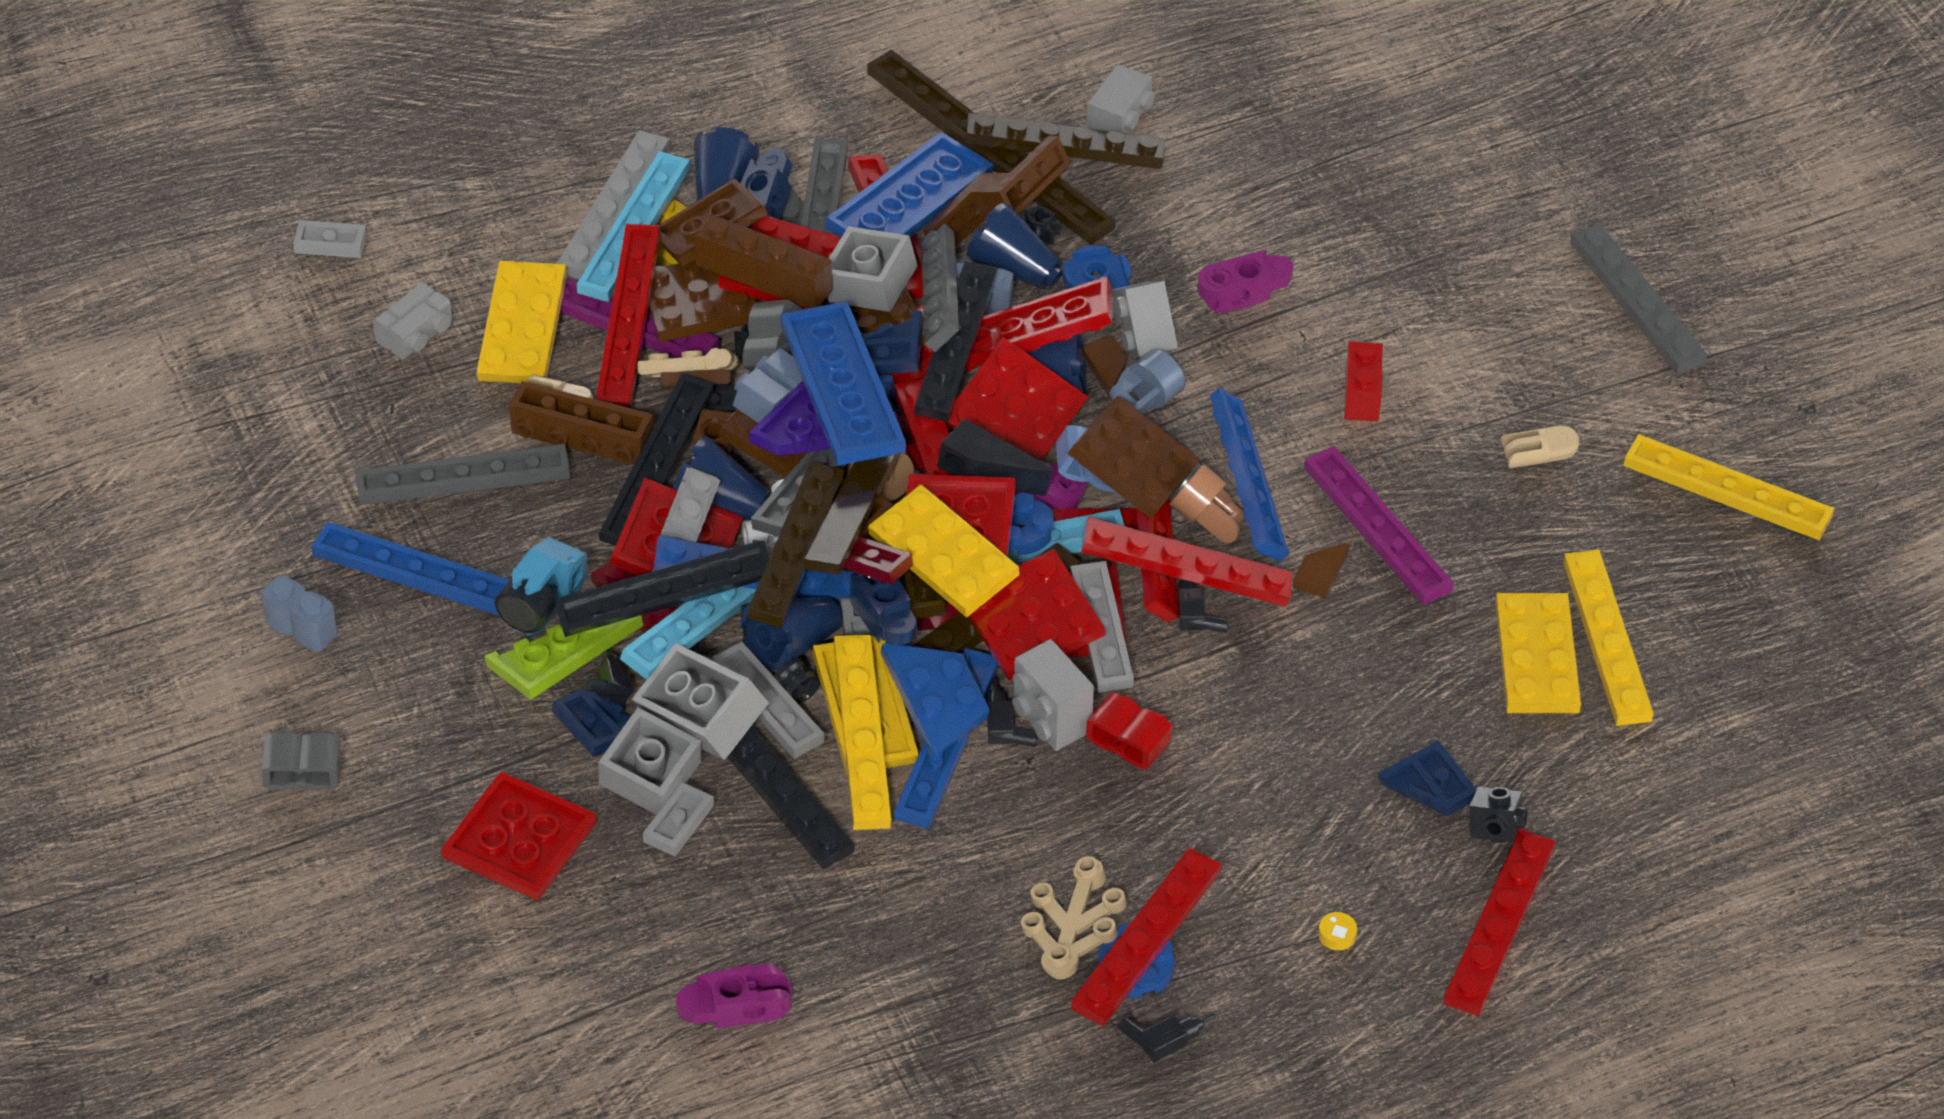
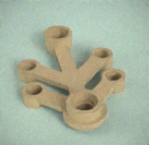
(1062, 957)

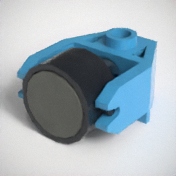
(543, 575)

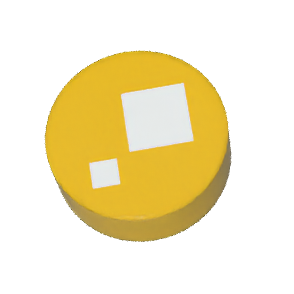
(1337, 931)

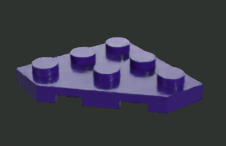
(791, 426)

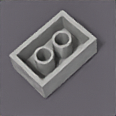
(701, 699)

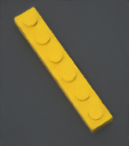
(1729, 487)
(1608, 638)
(862, 732)

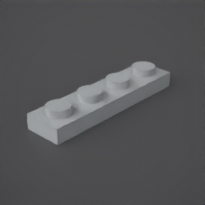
(1109, 653)
(782, 715)

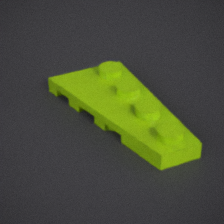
(547, 660)

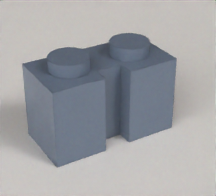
(767, 384)

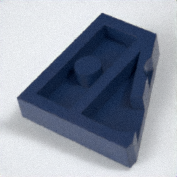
(896, 347)
(590, 719)
(1430, 779)

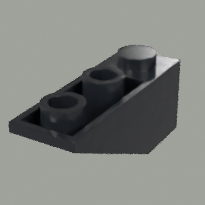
(976, 452)

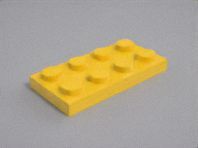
(521, 321)
(945, 550)
(1537, 653)
(895, 727)

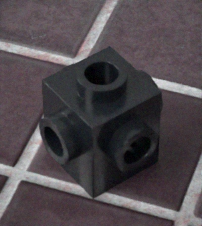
(1497, 814)

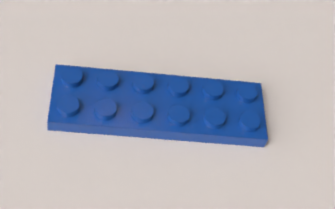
(912, 190)
(842, 383)

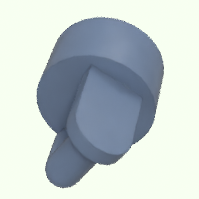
(1153, 379)

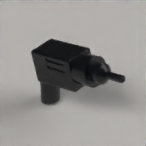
(1192, 609)
(612, 679)
(1000, 721)
(1164, 1036)

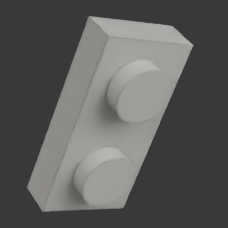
(330, 239)
(678, 819)

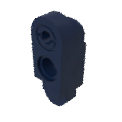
(769, 181)
(883, 609)

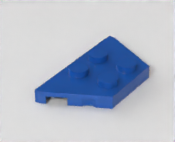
(937, 694)

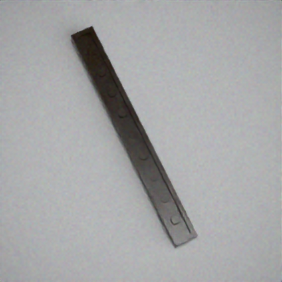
(951, 117)

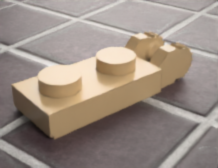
(691, 361)

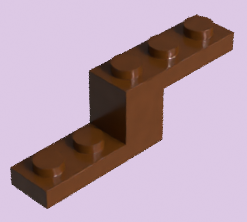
(1013, 188)

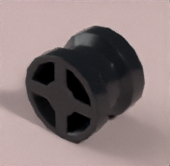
(797, 680)

